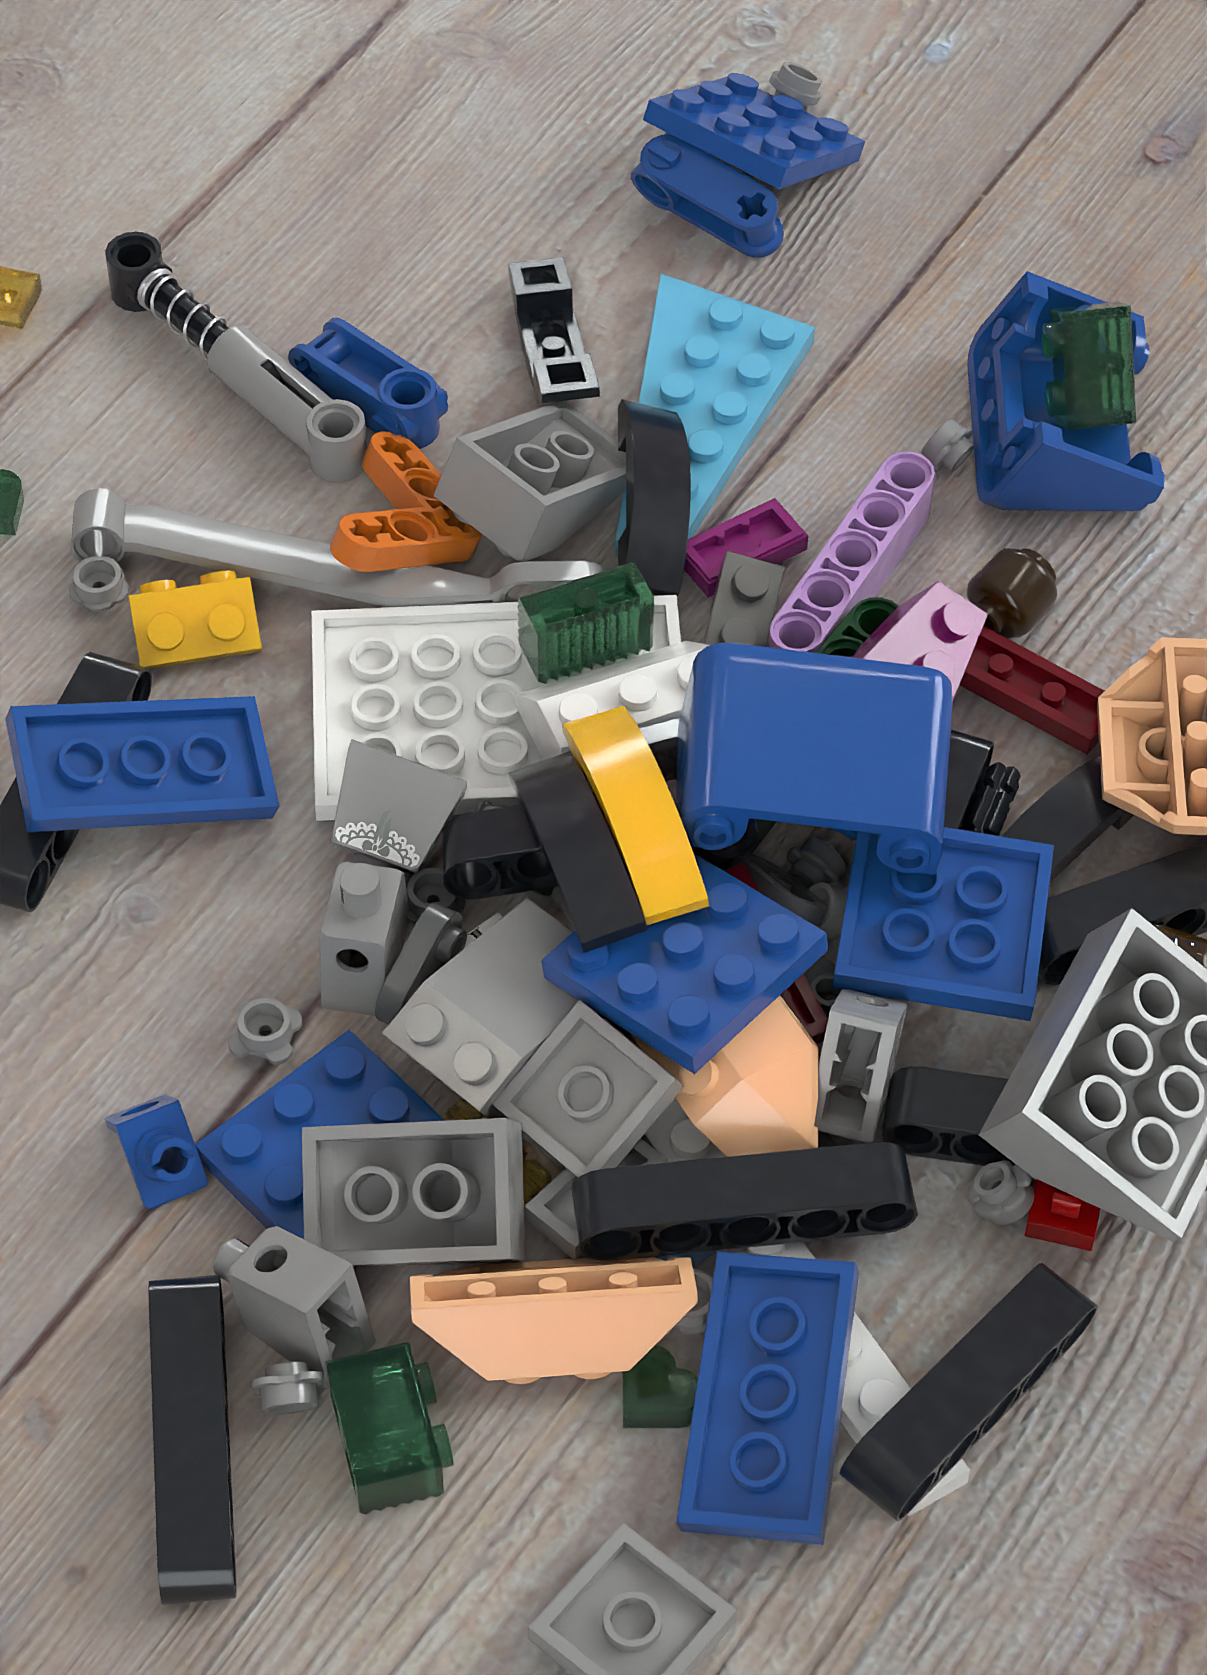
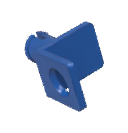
(159, 1150)

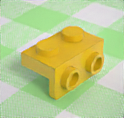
(194, 621)

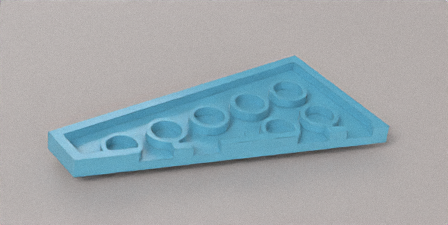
(722, 375)

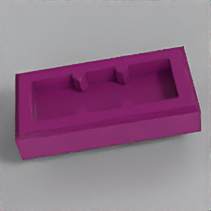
(759, 533)

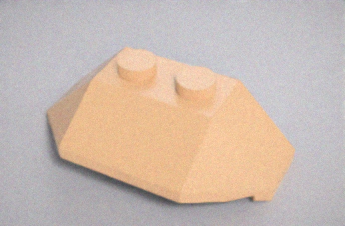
(1157, 737)
(756, 1089)
(553, 1314)

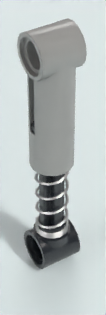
(322, 427)

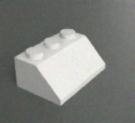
(646, 685)

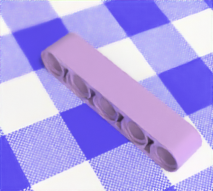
(858, 553)

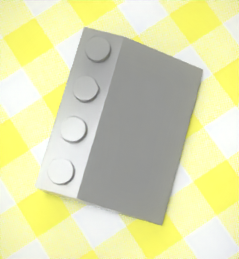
(1117, 1081)

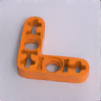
(418, 529)

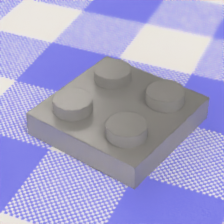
(587, 1093)
(631, 1614)

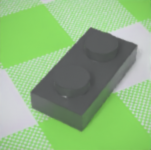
(743, 601)

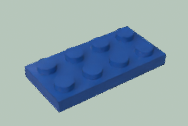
(141, 763)
(769, 1398)

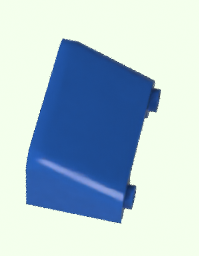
(1019, 449)
(815, 747)

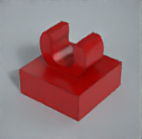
(1061, 1218)

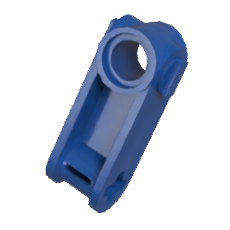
(709, 195)
(381, 383)

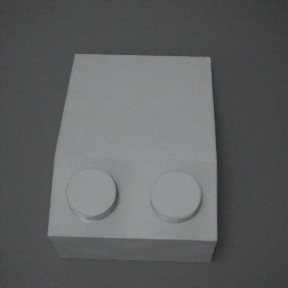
(533, 479)
(486, 1008)
(415, 1192)

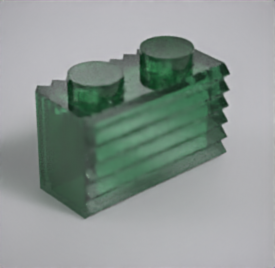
(1091, 365)
(586, 622)
(387, 1428)

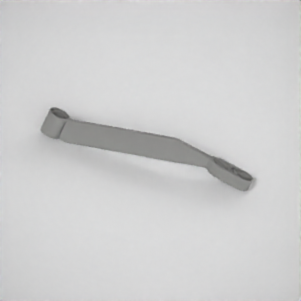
(110, 527)

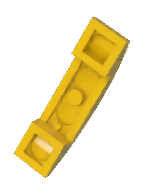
(638, 813)

